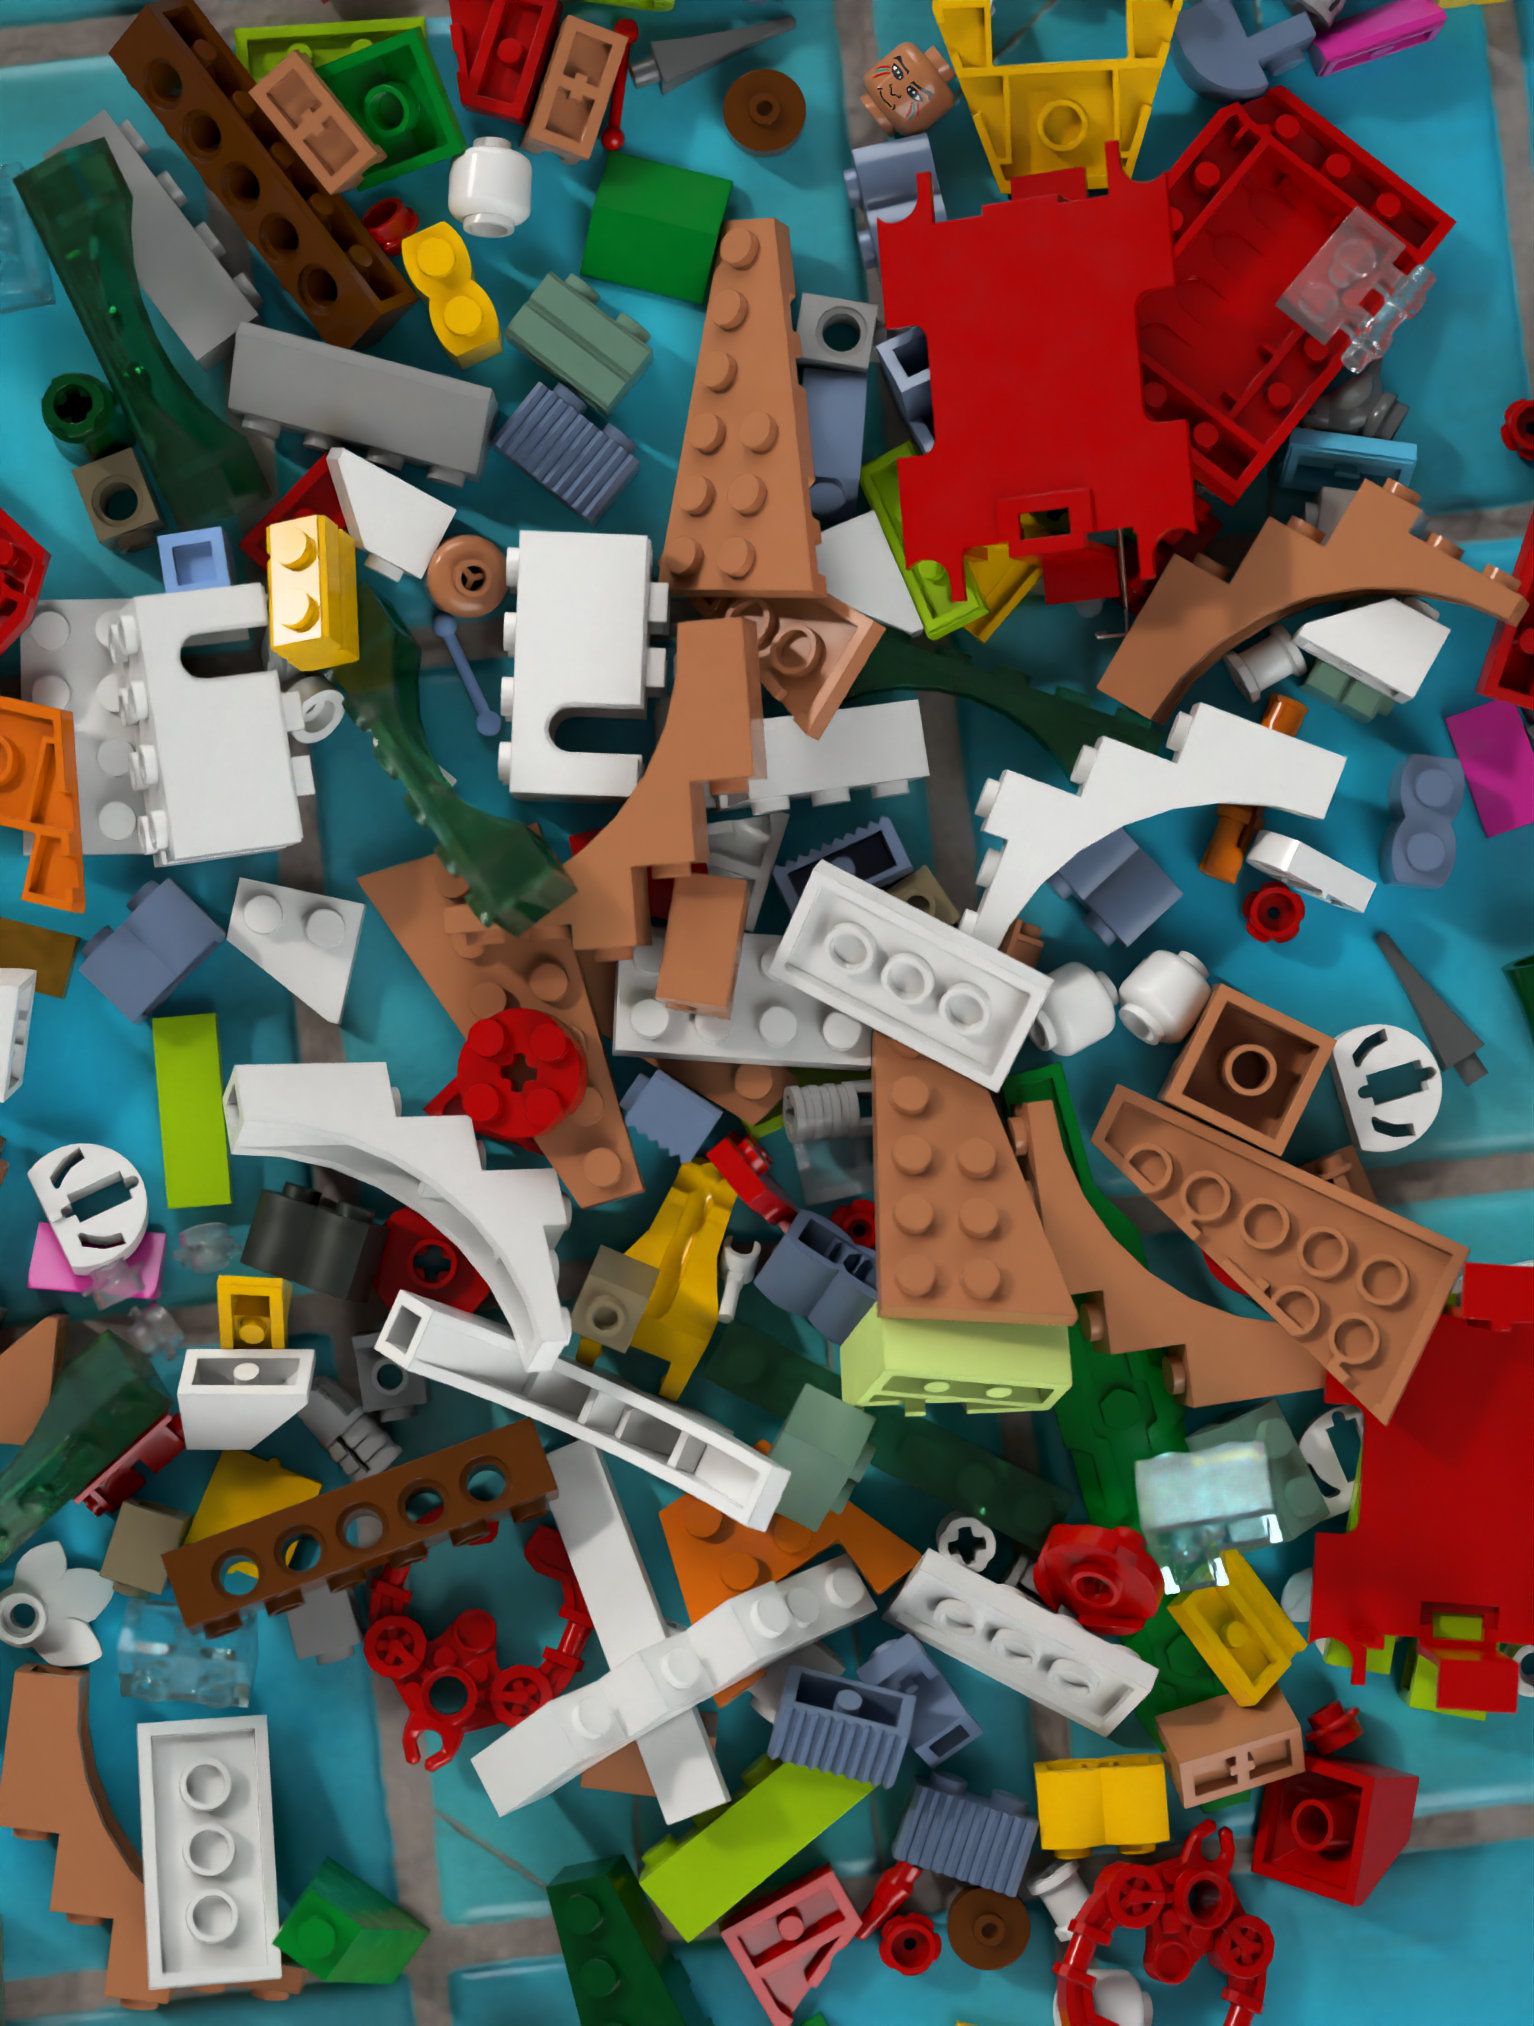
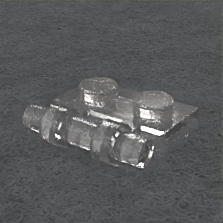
(1340, 277)

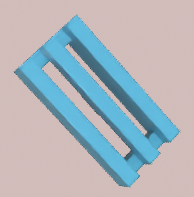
(1343, 461)

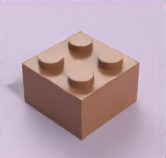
(1247, 1070)

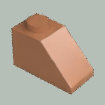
(29, 1377)

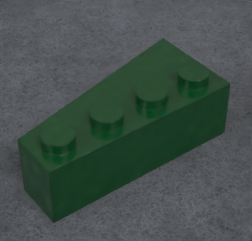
(616, 1950)

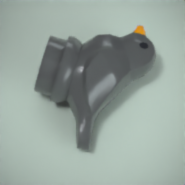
(1358, 408)

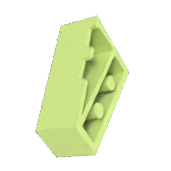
(954, 1361)

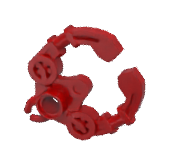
(467, 1650)
(1175, 1934)

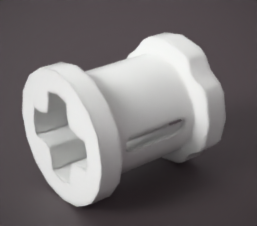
(1265, 663)
(948, 1532)
(1060, 1892)

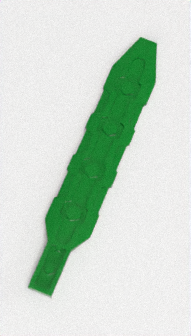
(1118, 1417)

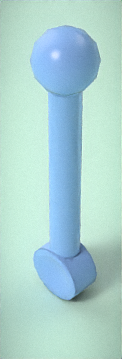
(488, 721)

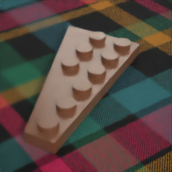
(746, 452)
(473, 983)
(952, 1203)
(1318, 1259)

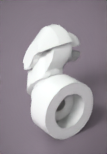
(318, 697)

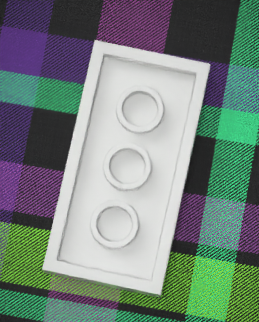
(71, 669)
(910, 975)
(767, 1025)
(1019, 1643)
(208, 1851)

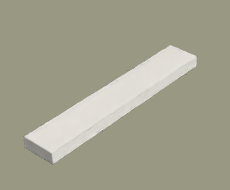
(629, 1620)

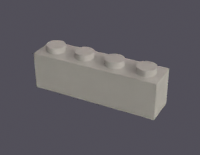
(172, 258)

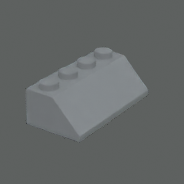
(361, 405)

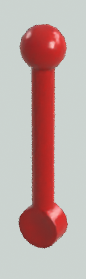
(612, 137)

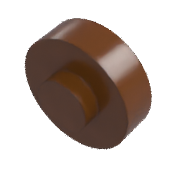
(764, 113)
(987, 1927)

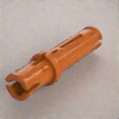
(1240, 822)

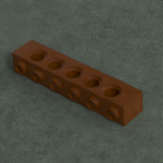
(269, 191)
(200, 1567)

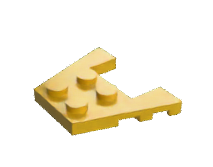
(1061, 111)

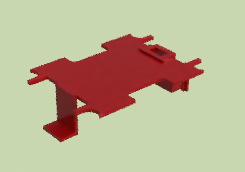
(1039, 377)
(1445, 1502)

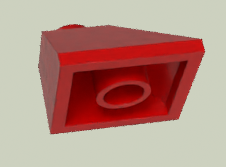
(1334, 1826)

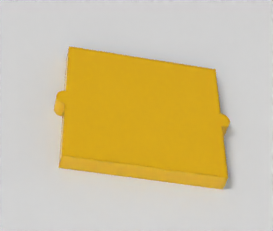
(245, 1490)

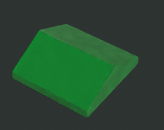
(397, 103)
(655, 228)

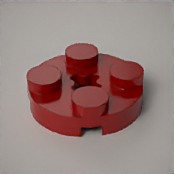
(485, 1064)
(410, 1237)
(1084, 1555)

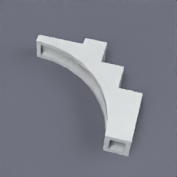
(1213, 762)
(433, 1164)
(588, 1404)
(669, 1679)

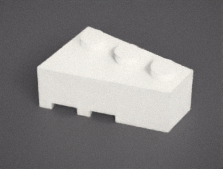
(860, 750)

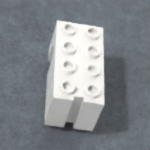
(579, 654)
(212, 747)

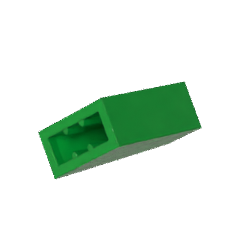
(348, 1930)

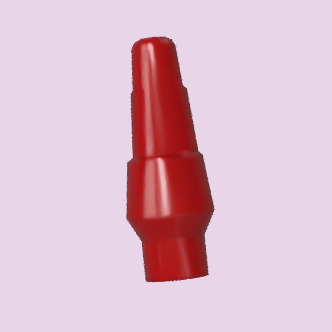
(890, 1893)

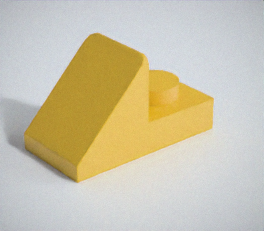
(253, 1312)

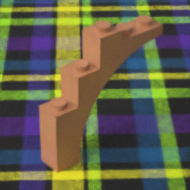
(1372, 552)
(708, 739)
(1129, 1309)
(98, 1874)

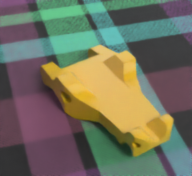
(685, 1296)

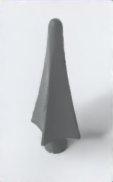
(682, 59)
(1447, 1034)

